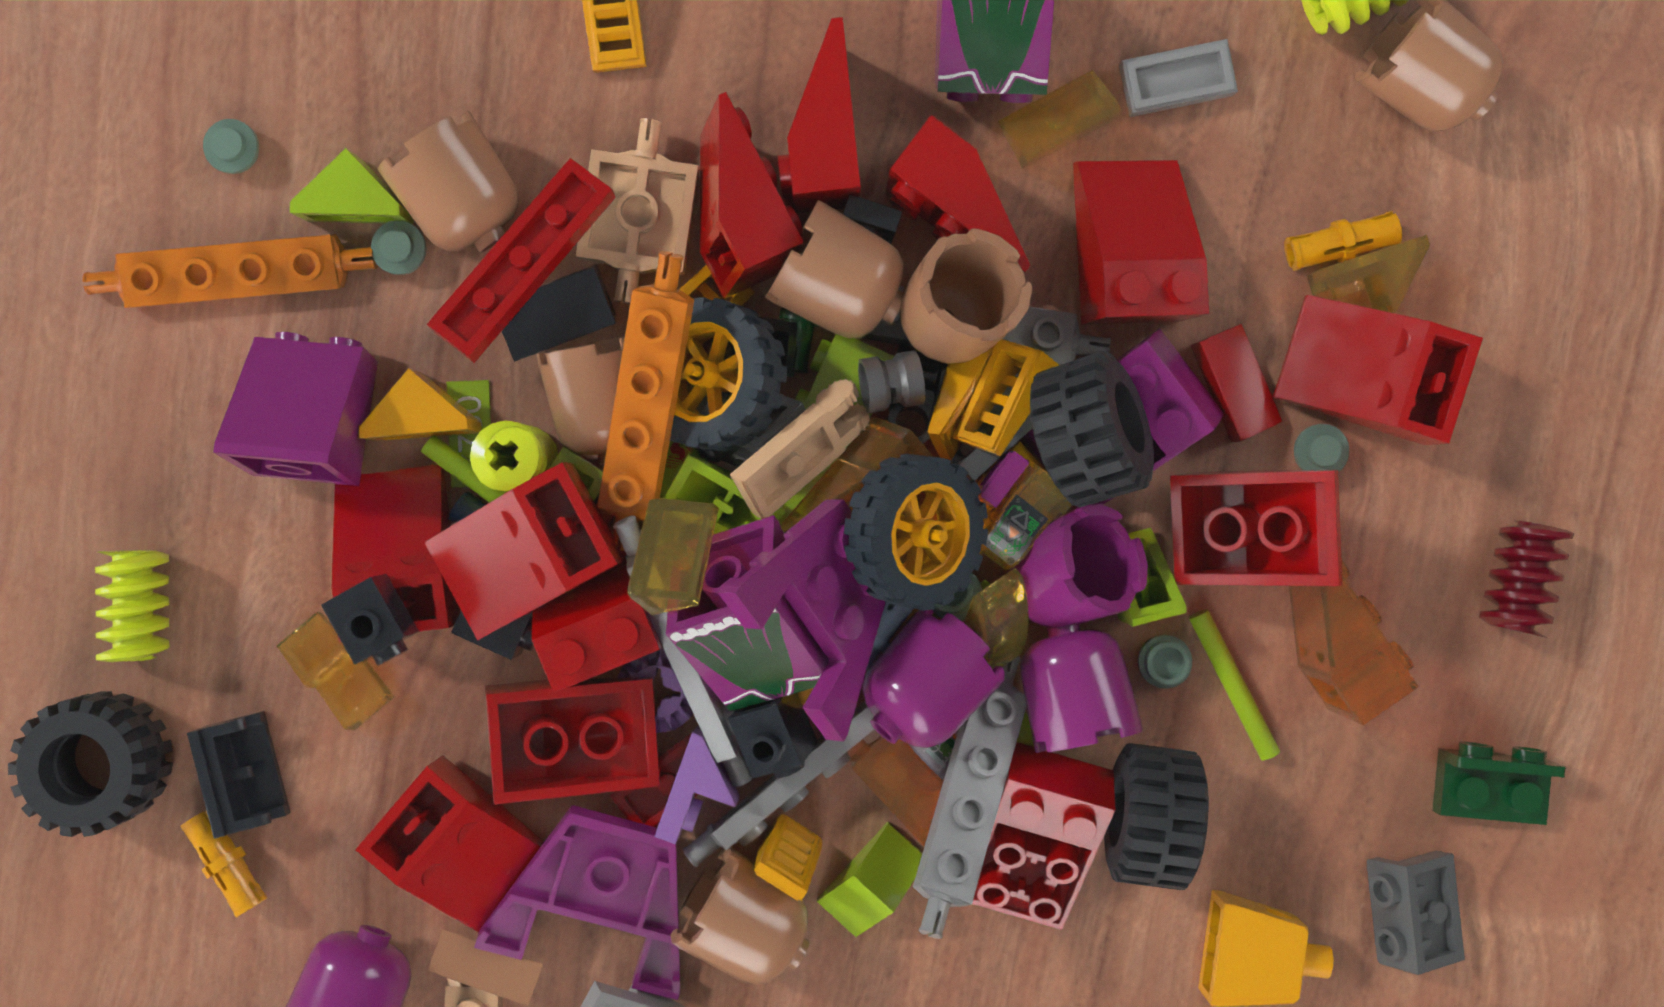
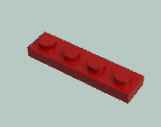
(521, 260)

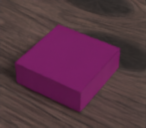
(1002, 478)

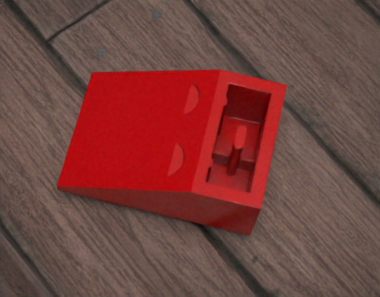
(948, 187)
(742, 216)
(1378, 369)
(384, 531)
(524, 549)
(1045, 835)
(451, 844)

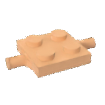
(649, 210)

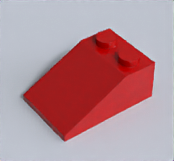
(822, 135)
(1137, 244)
(1257, 528)
(572, 740)

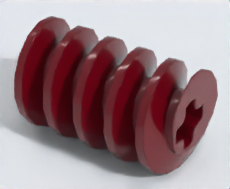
(1525, 577)

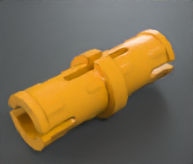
(1343, 240)
(224, 865)

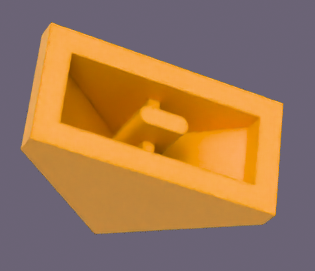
(417, 410)

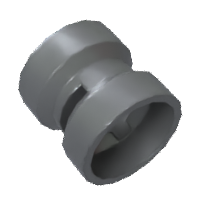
(891, 381)

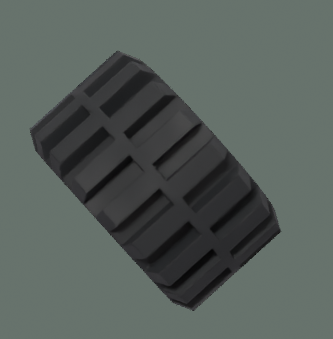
(1091, 429)
(49, 770)
(1157, 817)

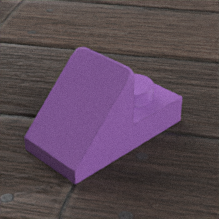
(695, 775)

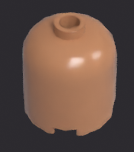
(1433, 67)
(454, 185)
(840, 276)
(964, 297)
(582, 392)
(742, 922)

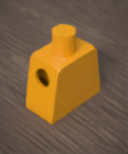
(1257, 954)

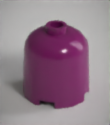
(1082, 568)
(929, 680)
(1077, 689)
(353, 972)

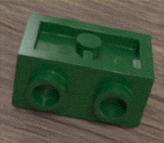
(1494, 785)

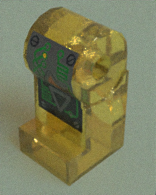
(1022, 516)

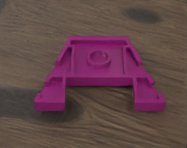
(835, 609)
(604, 875)

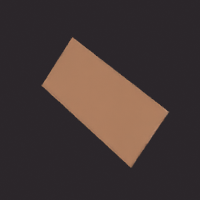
(484, 970)

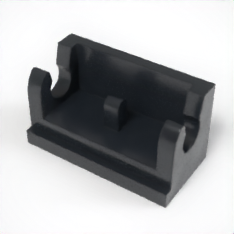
(560, 313)
(238, 774)

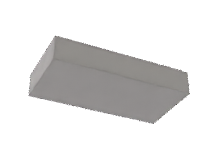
(1178, 78)

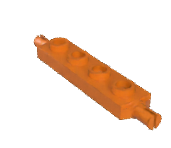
(230, 270)
(646, 393)

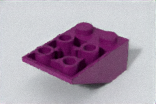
(1172, 395)

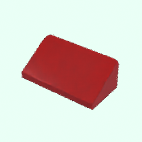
(1236, 383)

